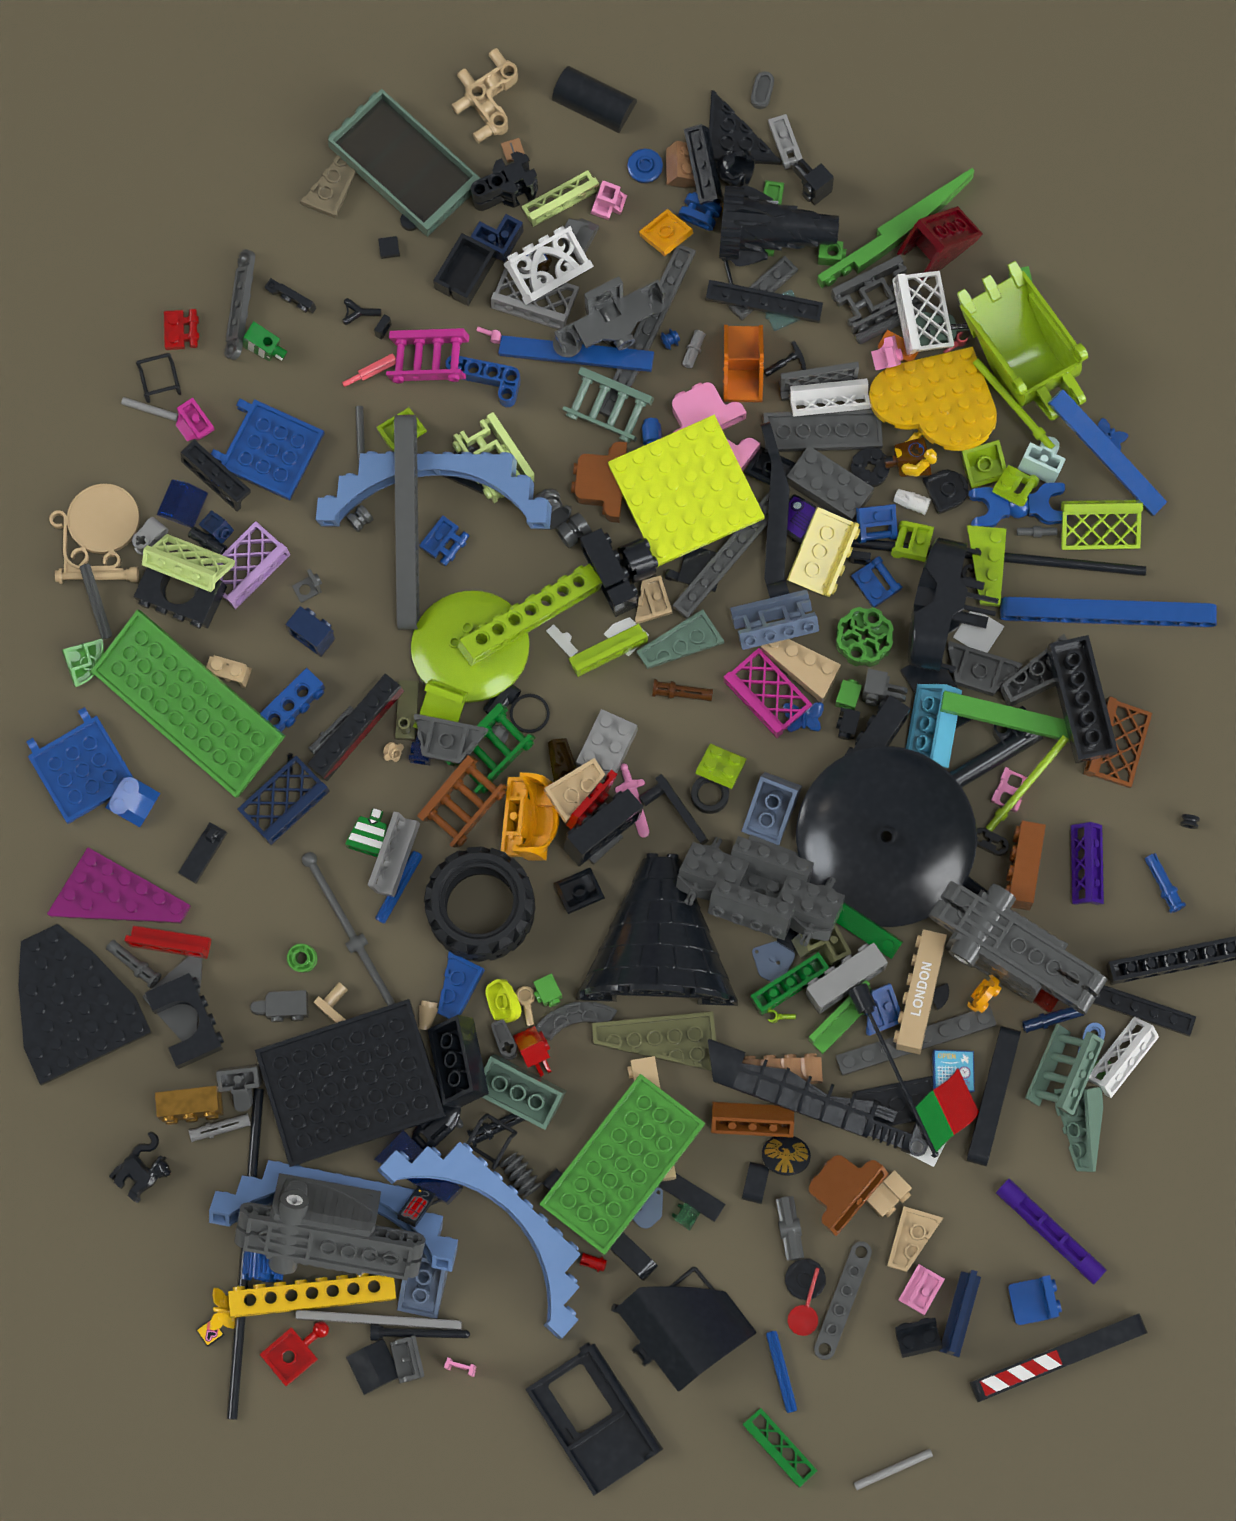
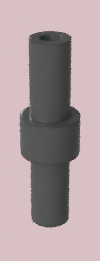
(1037, 531)

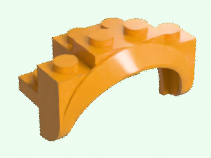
(528, 820)

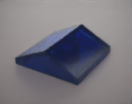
(182, 503)

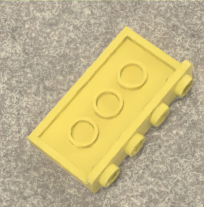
(823, 552)

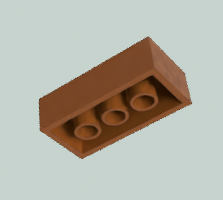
(1026, 862)

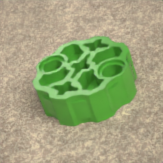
(873, 630)

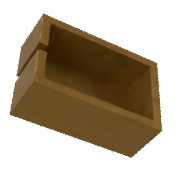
(189, 1104)

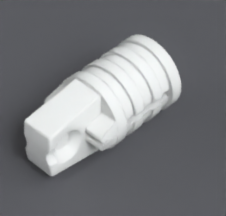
(912, 501)

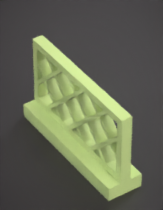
(184, 569)

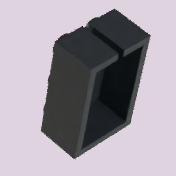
(464, 269)

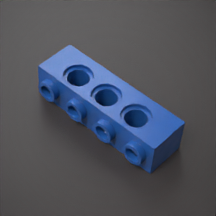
(304, 681)

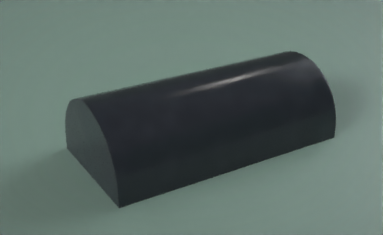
(593, 99)

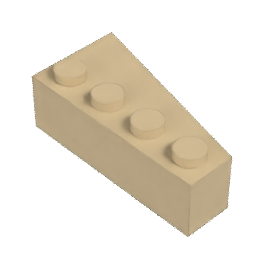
(804, 666)

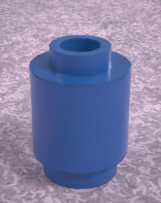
(651, 430)

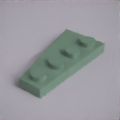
(683, 640)

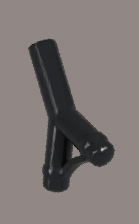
(358, 311)

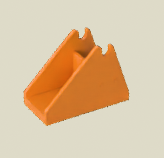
(743, 363)

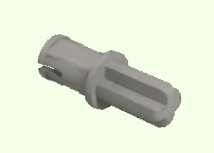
(693, 348)

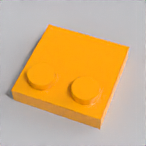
(666, 232)

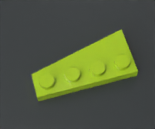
(990, 564)

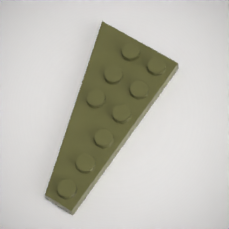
(668, 1038)

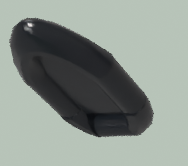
(437, 1129)

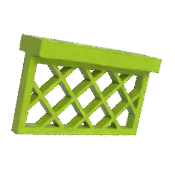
(1101, 507)

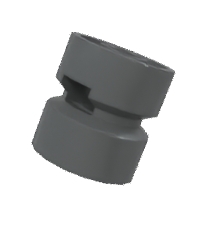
(573, 530)

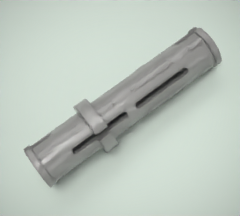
(195, 1134)

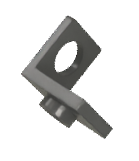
(312, 581)

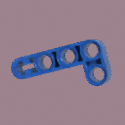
(500, 380)

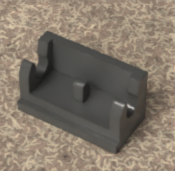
(407, 1359)

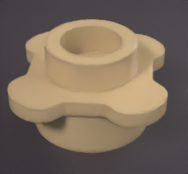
(393, 751)

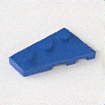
(458, 986)

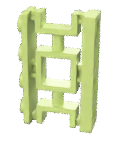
(507, 445)

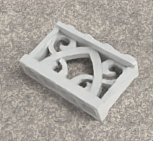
(572, 267)

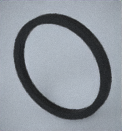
(533, 730)

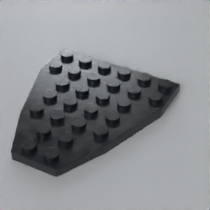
(72, 1005)

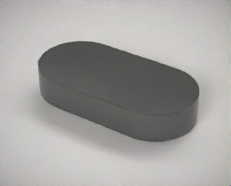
(762, 90)

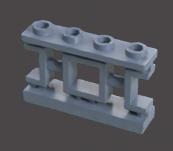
(756, 614)

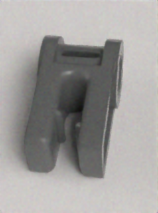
(503, 1039)

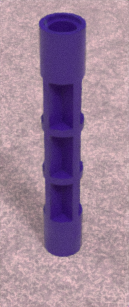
(1051, 1231)

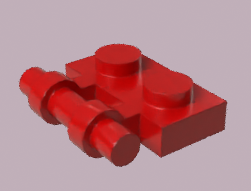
(175, 331)

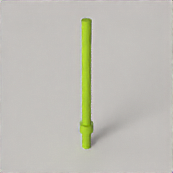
(1038, 433)
(1001, 813)

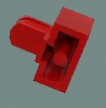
(533, 1048)

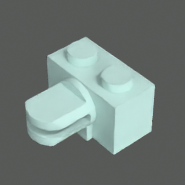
(1042, 461)

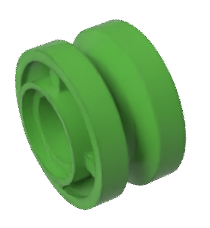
(292, 958)

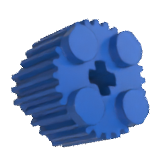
(257, 1267)

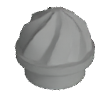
(501, 732)

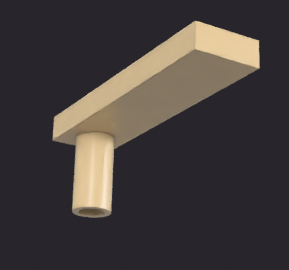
(326, 1004)

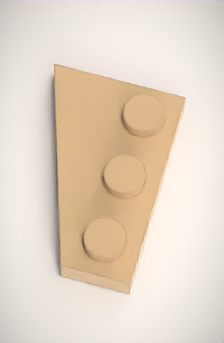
(911, 1237)

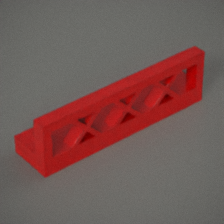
(169, 942)

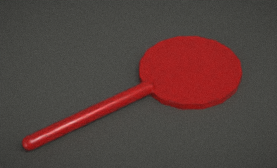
(803, 1318)

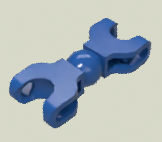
(1001, 508)

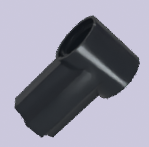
(506, 697)

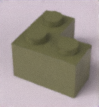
(831, 951)

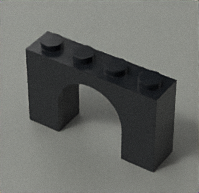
(197, 611)
(205, 1040)

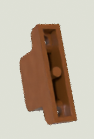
(596, 482)
(844, 1189)

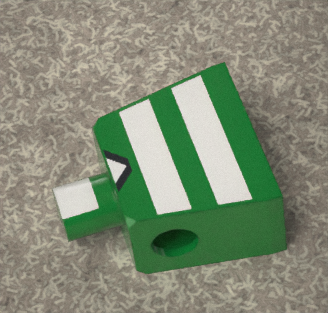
(258, 337)
(368, 834)

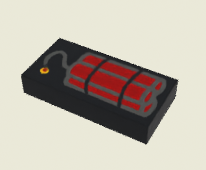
(416, 1206)

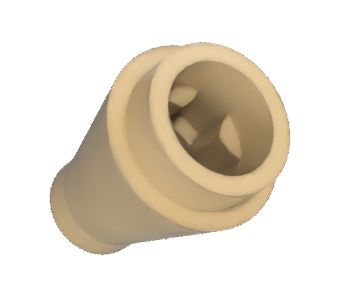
(427, 1014)

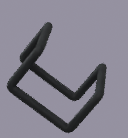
(176, 386)
(496, 1163)

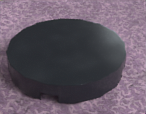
(799, 1279)

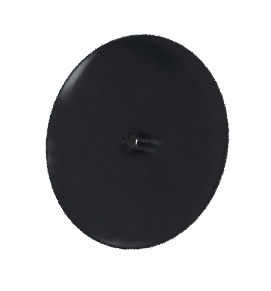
(897, 793)

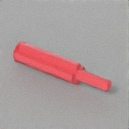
(372, 369)

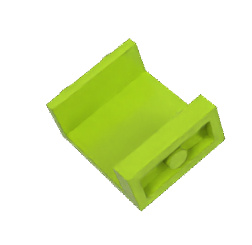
(442, 701)

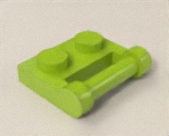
(1010, 482)
(918, 544)

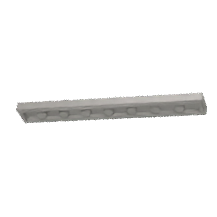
(378, 1319)

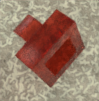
(1045, 1001)

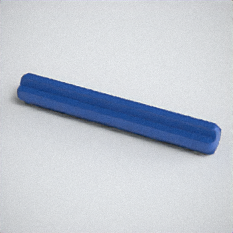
(390, 902)
(781, 1371)

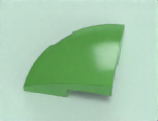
(82, 659)

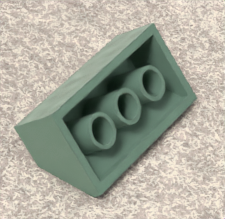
(522, 1091)

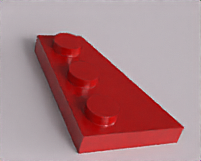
(591, 803)

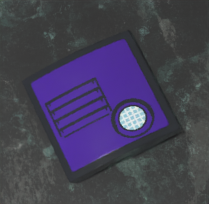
(799, 517)

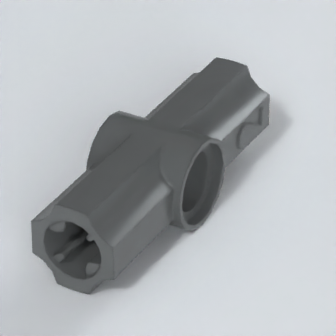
(790, 1228)

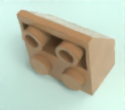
(679, 166)

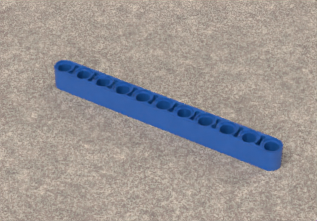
(1108, 612)

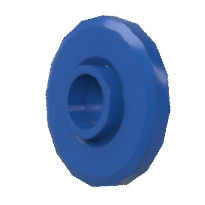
(645, 165)

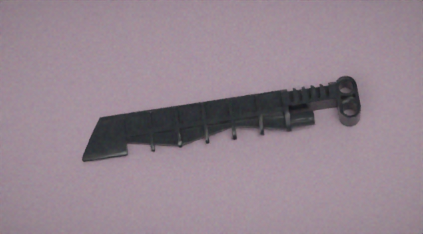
(796, 1094)

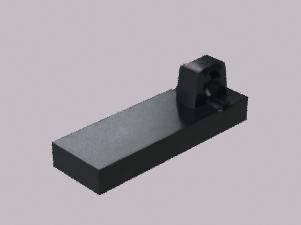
(202, 853)

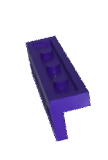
(1092, 863)

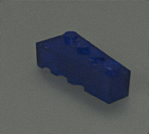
(444, 1190)

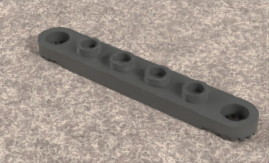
(239, 304)
(842, 1300)

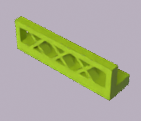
(608, 650)

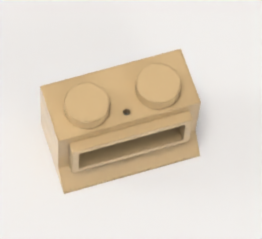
(229, 670)

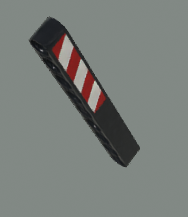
(1058, 1357)

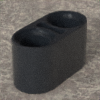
(755, 1183)

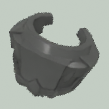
(558, 513)

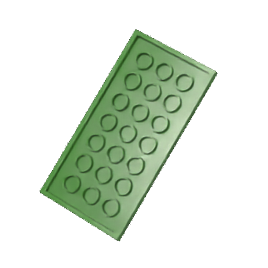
(622, 1164)

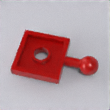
(303, 1355)

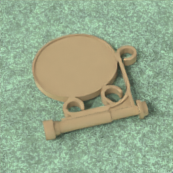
(100, 522)

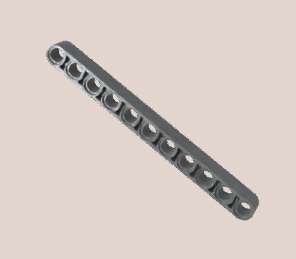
(406, 521)

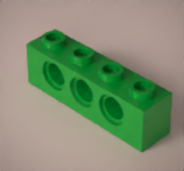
(789, 984)

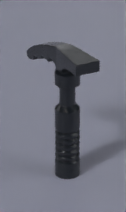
(783, 362)

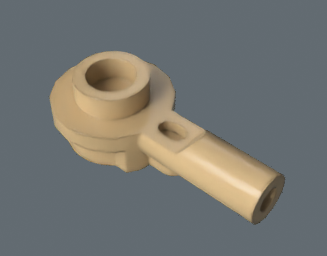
(526, 998)

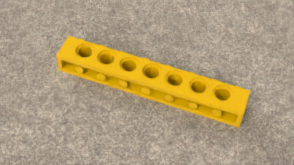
(323, 1300)

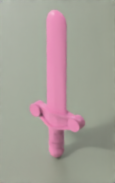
(632, 785)

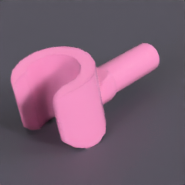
(495, 334)

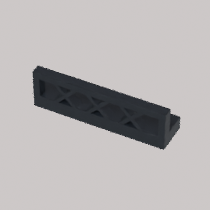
(703, 164)
(214, 474)

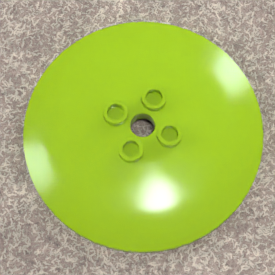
(437, 640)

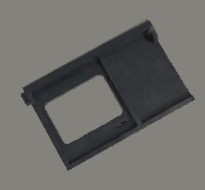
(612, 1444)

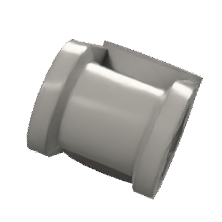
(149, 534)

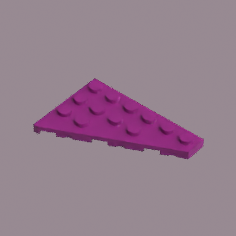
(111, 892)

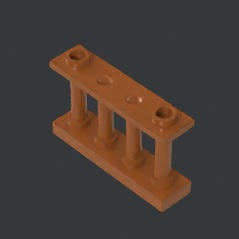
(443, 797)

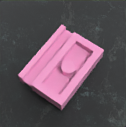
(921, 1289)

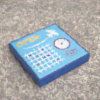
(947, 1061)

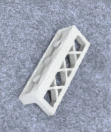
(829, 394)
(1127, 1057)

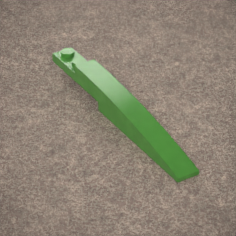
(895, 231)

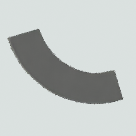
(574, 1013)

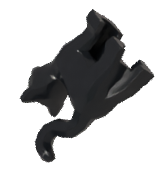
(136, 1169)

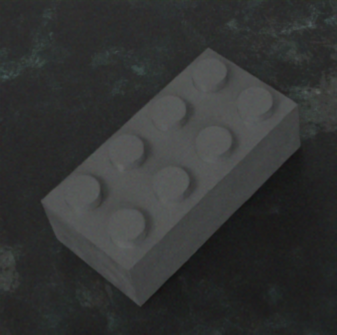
(829, 484)

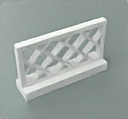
(908, 318)

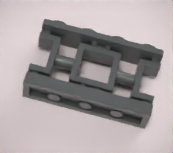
(865, 283)

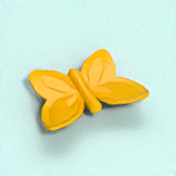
(222, 1316)

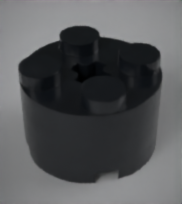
(638, 560)

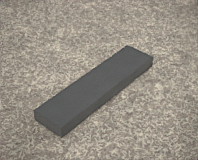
(770, 281)

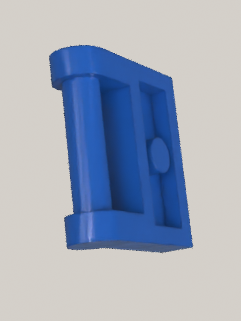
(877, 516)
(871, 586)

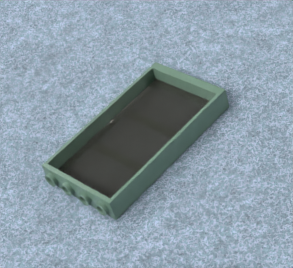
(403, 162)

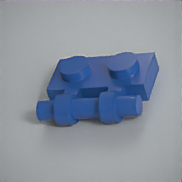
(438, 538)

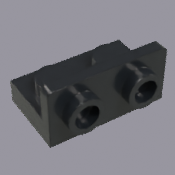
(918, 1337)

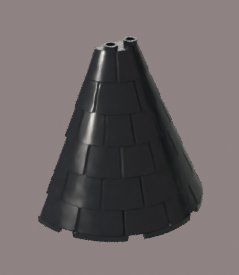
(658, 944)

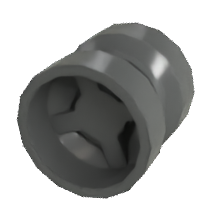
(360, 518)

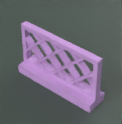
(259, 572)

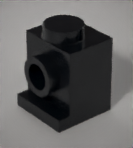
(848, 724)

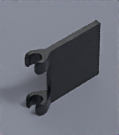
(692, 565)

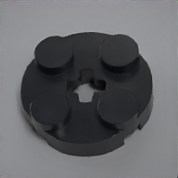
(876, 458)

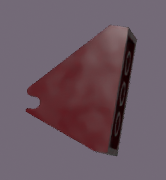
(941, 237)

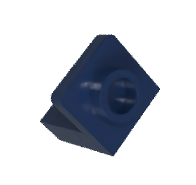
(216, 526)

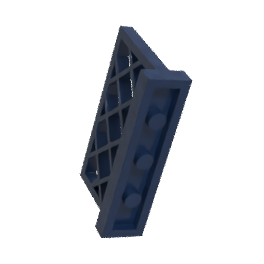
(297, 809)
(960, 1313)

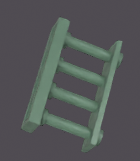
(606, 385)
(1078, 1076)

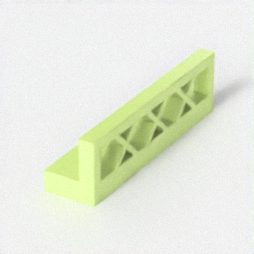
(562, 201)

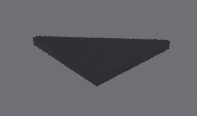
(733, 134)

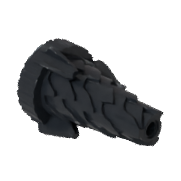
(758, 223)

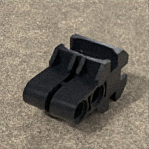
(505, 184)

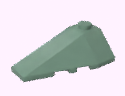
(1084, 1128)

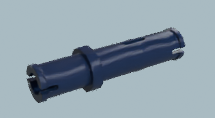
(1049, 1019)

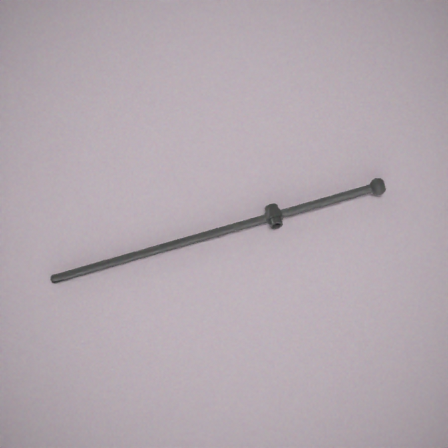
(356, 942)

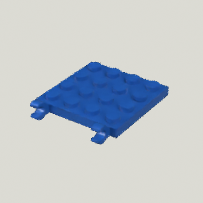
(271, 448)
(79, 767)

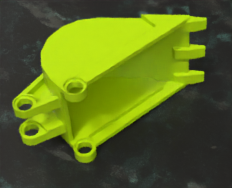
(1024, 340)

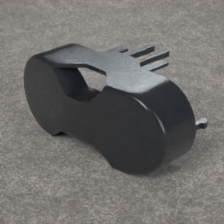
(941, 604)

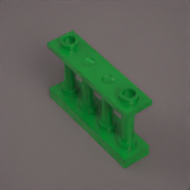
(498, 715)

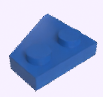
(886, 1011)

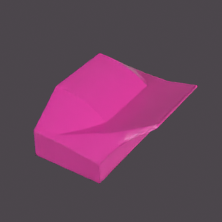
(193, 421)

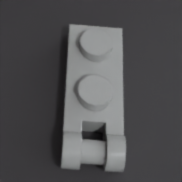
(784, 140)

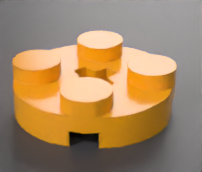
(984, 993)

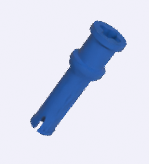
(1169, 891)

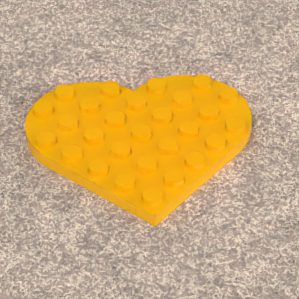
(940, 397)

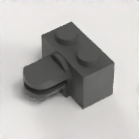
(878, 688)
(240, 1081)

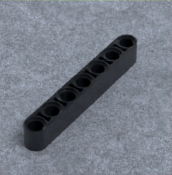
(993, 1096)
(624, 1247)

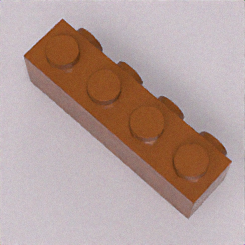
(752, 1119)

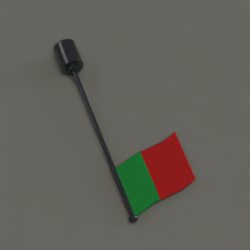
(942, 1110)

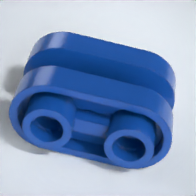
(703, 218)

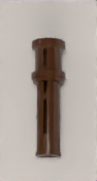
(670, 693)

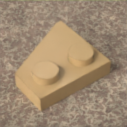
(652, 600)

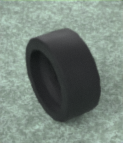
(707, 808)

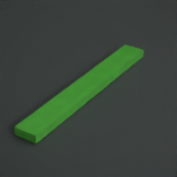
(1003, 715)

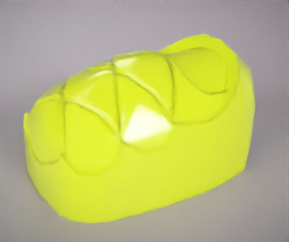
(503, 1001)

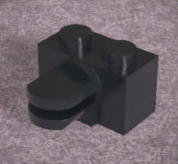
(816, 182)

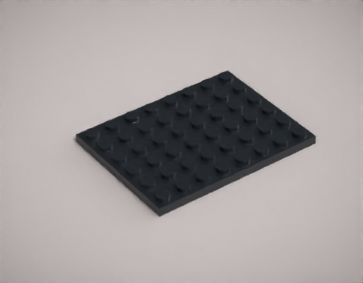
(350, 1083)

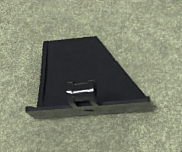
(684, 1329)

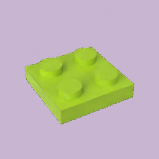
(721, 766)

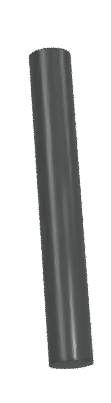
(360, 431)

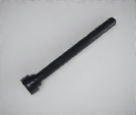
(378, 1332)

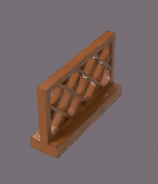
(1093, 766)

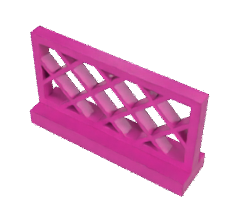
(752, 700)

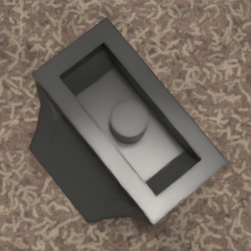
(583, 231)

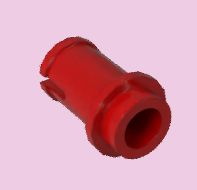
(593, 1262)

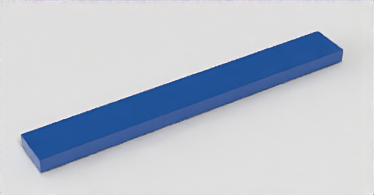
(593, 355)
(1107, 452)

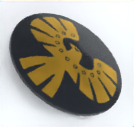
(786, 1155)

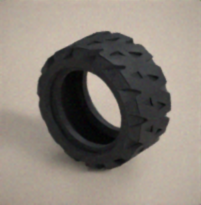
(467, 864)

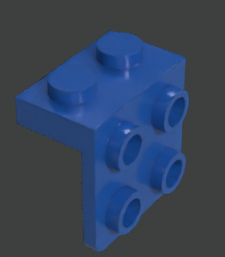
(1034, 1300)

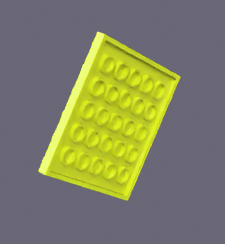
(686, 490)

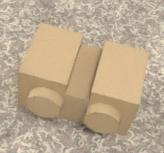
(888, 1194)

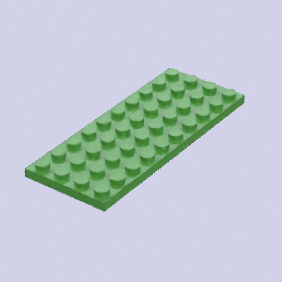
(188, 703)

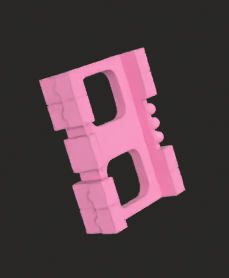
(1004, 787)
(449, 1363)

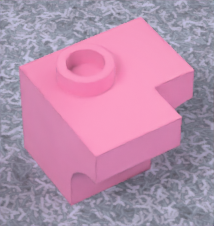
(608, 200)
(887, 355)

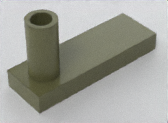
(406, 708)

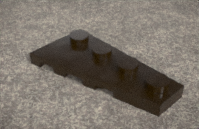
(560, 758)

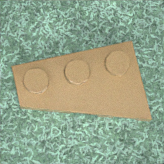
(574, 787)

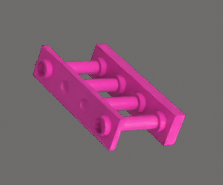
(419, 339)

